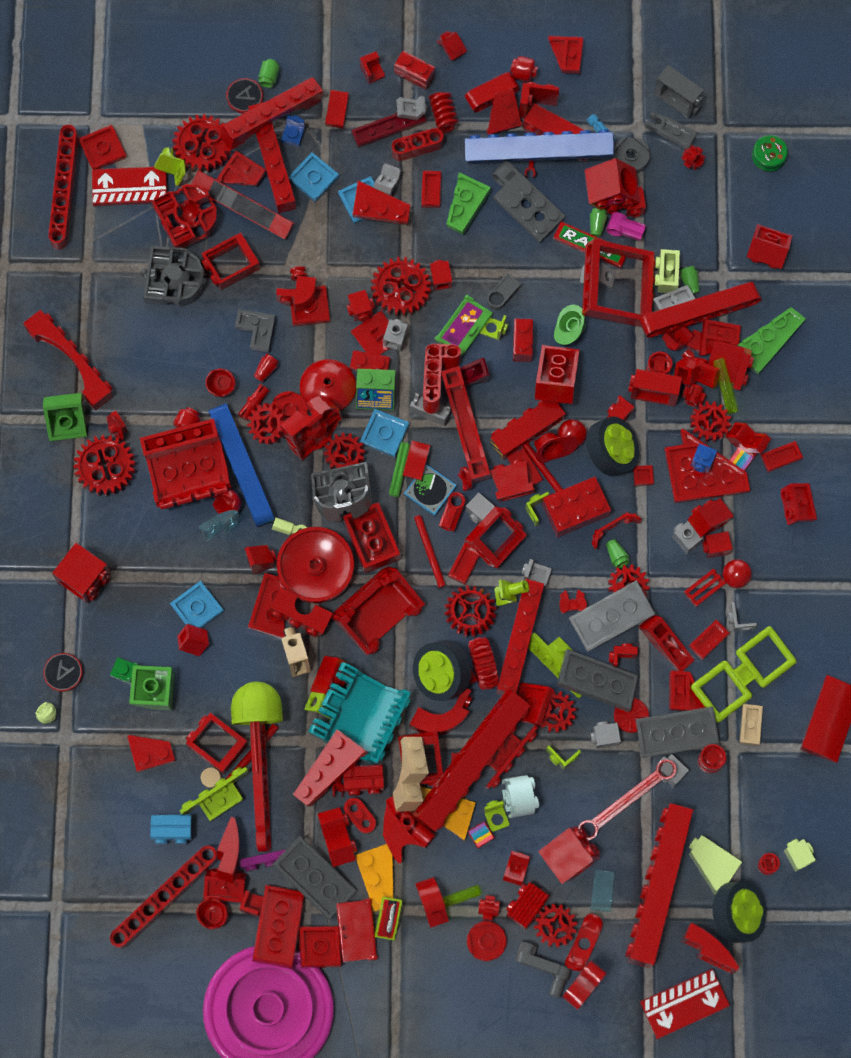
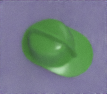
(569, 325)

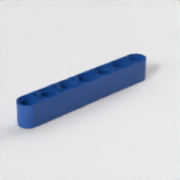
(241, 465)

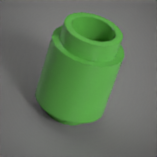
(268, 73)

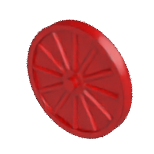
(626, 720)

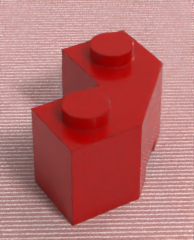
(334, 830)

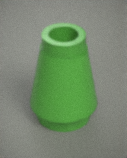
(597, 221)
(690, 277)
(617, 554)

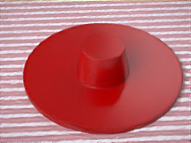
(114, 427)

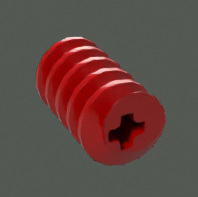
(443, 111)

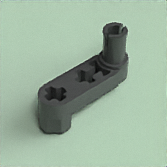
(526, 956)

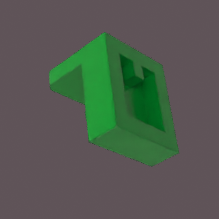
(122, 670)

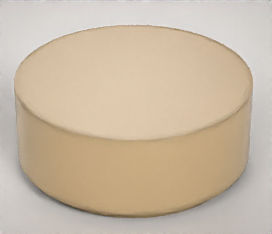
(210, 777)

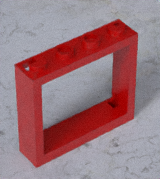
(591, 277)

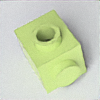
(799, 854)

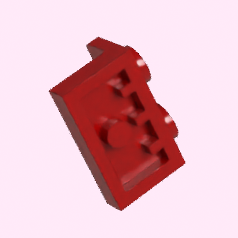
(798, 503)
(223, 890)

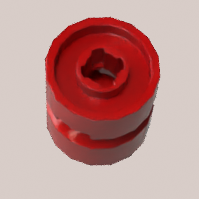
(660, 363)
(711, 758)

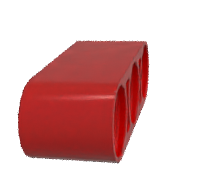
(483, 95)
(412, 151)

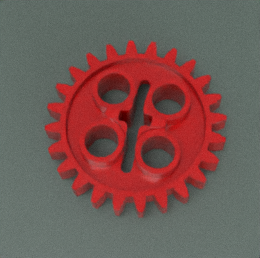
(186, 138)
(393, 300)
(121, 460)

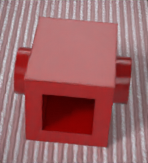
(360, 306)

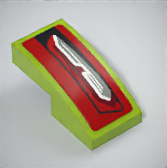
(388, 918)

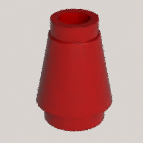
(265, 367)

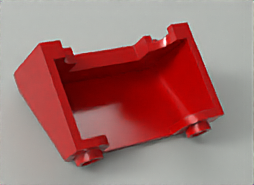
(377, 608)

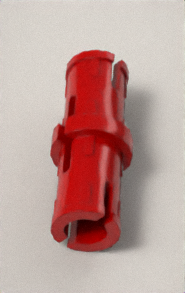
(253, 401)

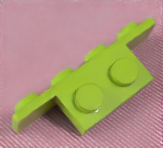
(550, 655)
(219, 798)

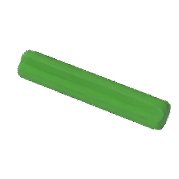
(399, 469)

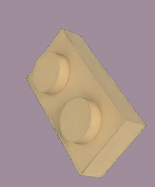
(750, 724)

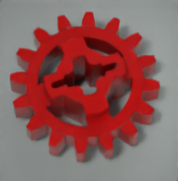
(717, 422)
(259, 423)
(350, 449)
(626, 575)
(563, 707)
(546, 923)

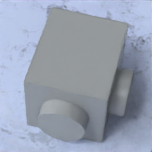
(395, 334)
(478, 508)
(686, 537)
(605, 735)
(667, 769)

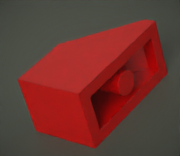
(260, 558)

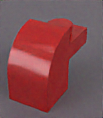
(302, 296)
(696, 370)
(744, 437)
(432, 902)

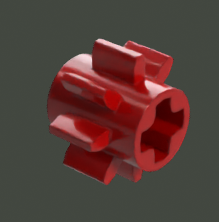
(693, 157)
(693, 395)
(488, 907)

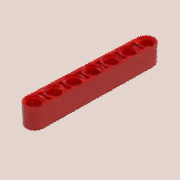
(63, 195)
(700, 309)
(160, 907)

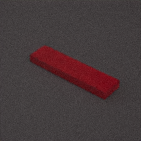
(383, 128)

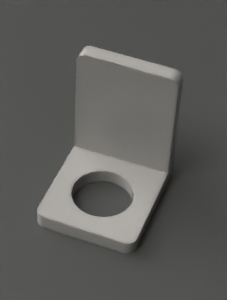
(602, 270)
(732, 619)

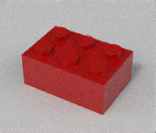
(556, 374)
(576, 507)
(372, 539)

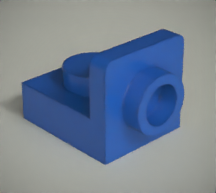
(293, 131)
(703, 458)

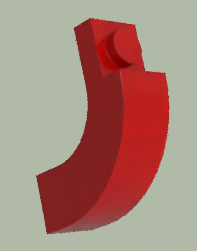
(442, 723)

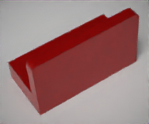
(327, 675)

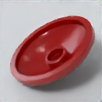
(339, 391)

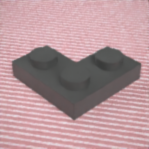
(261, 326)

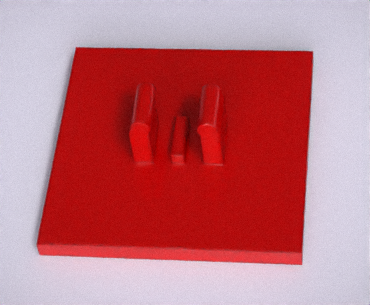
(371, 334)

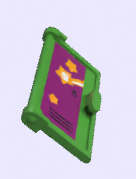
(465, 321)

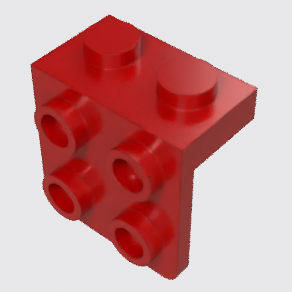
(736, 361)

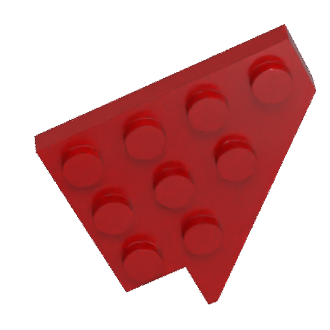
(690, 485)

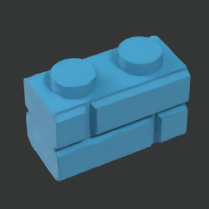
(171, 828)

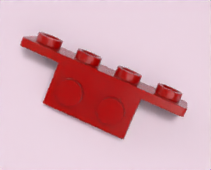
(504, 756)

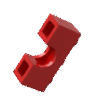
(284, 607)

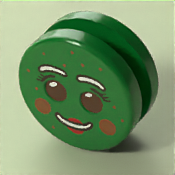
(769, 153)

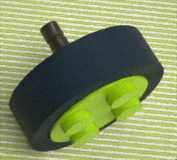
(612, 446)
(441, 670)
(739, 912)

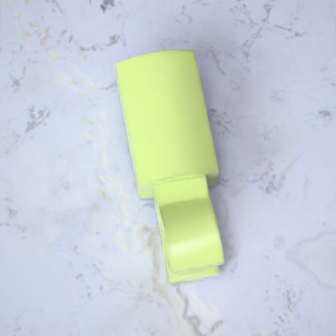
(286, 527)

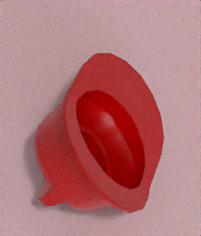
(553, 447)

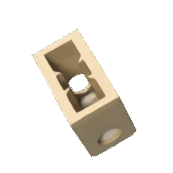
(295, 652)

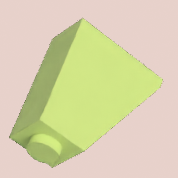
(713, 862)

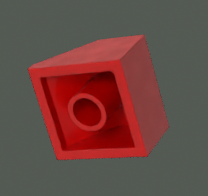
(769, 246)

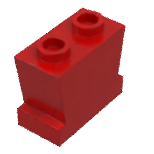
(512, 480)

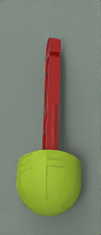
(256, 706)

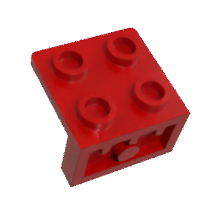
(537, 94)

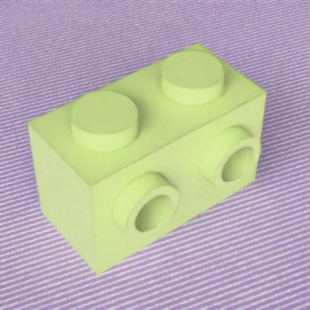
(668, 271)

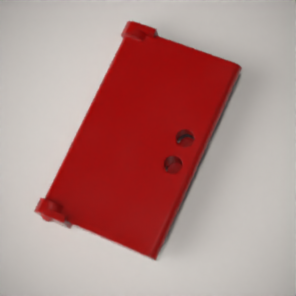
(357, 926)

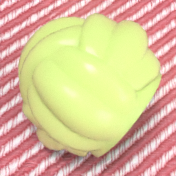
(46, 713)

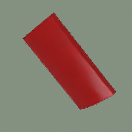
(829, 720)

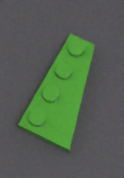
(772, 338)

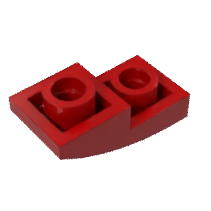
(416, 460)

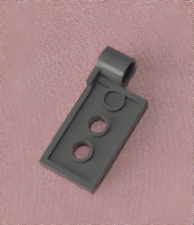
(515, 190)

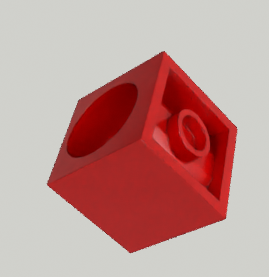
(612, 185)
(82, 573)
(570, 854)

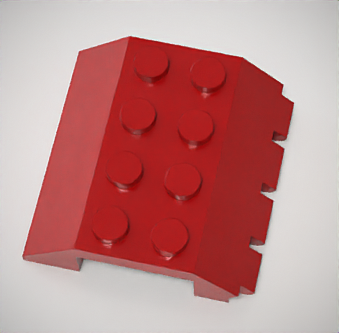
(186, 464)

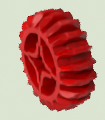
(482, 599)
(483, 663)

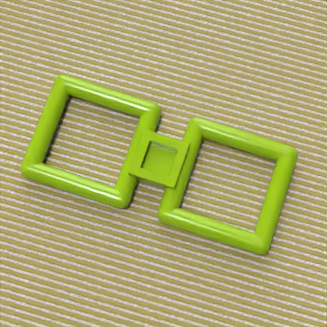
(744, 673)

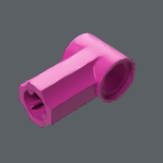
(621, 225)

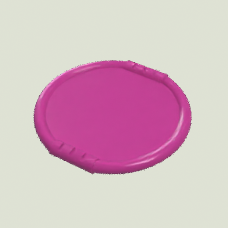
(267, 1009)

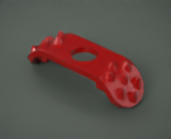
(626, 518)
(590, 930)

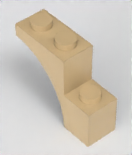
(414, 769)

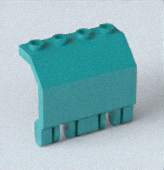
(363, 712)

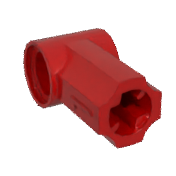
(452, 513)

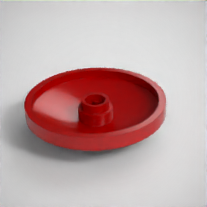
(315, 564)

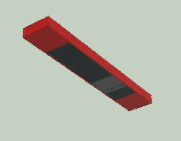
(244, 205)

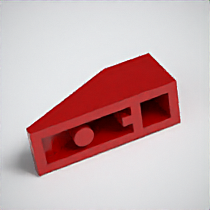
(666, 642)

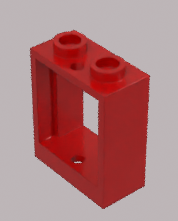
(222, 248)
(655, 387)
(507, 547)
(428, 738)
(230, 757)

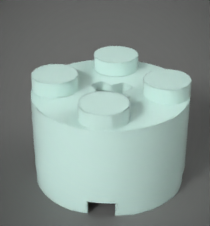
(519, 796)

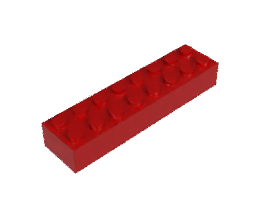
(660, 885)

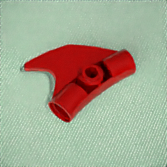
(399, 835)

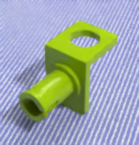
(170, 164)
(508, 591)

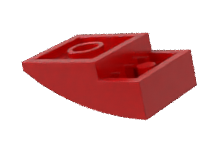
(709, 948)

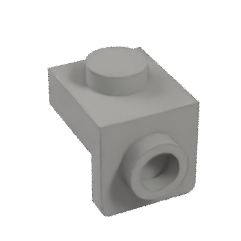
(411, 108)
(387, 179)
(536, 572)

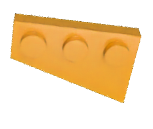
(459, 819)
(377, 873)

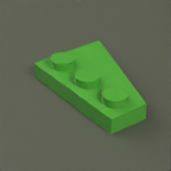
(467, 201)

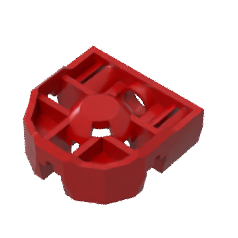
(195, 196)
(319, 425)

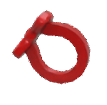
(464, 475)

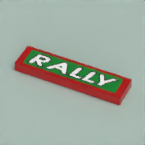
(578, 239)

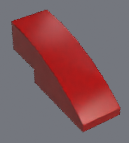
(229, 852)

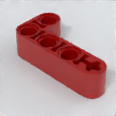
(437, 358)
(584, 985)

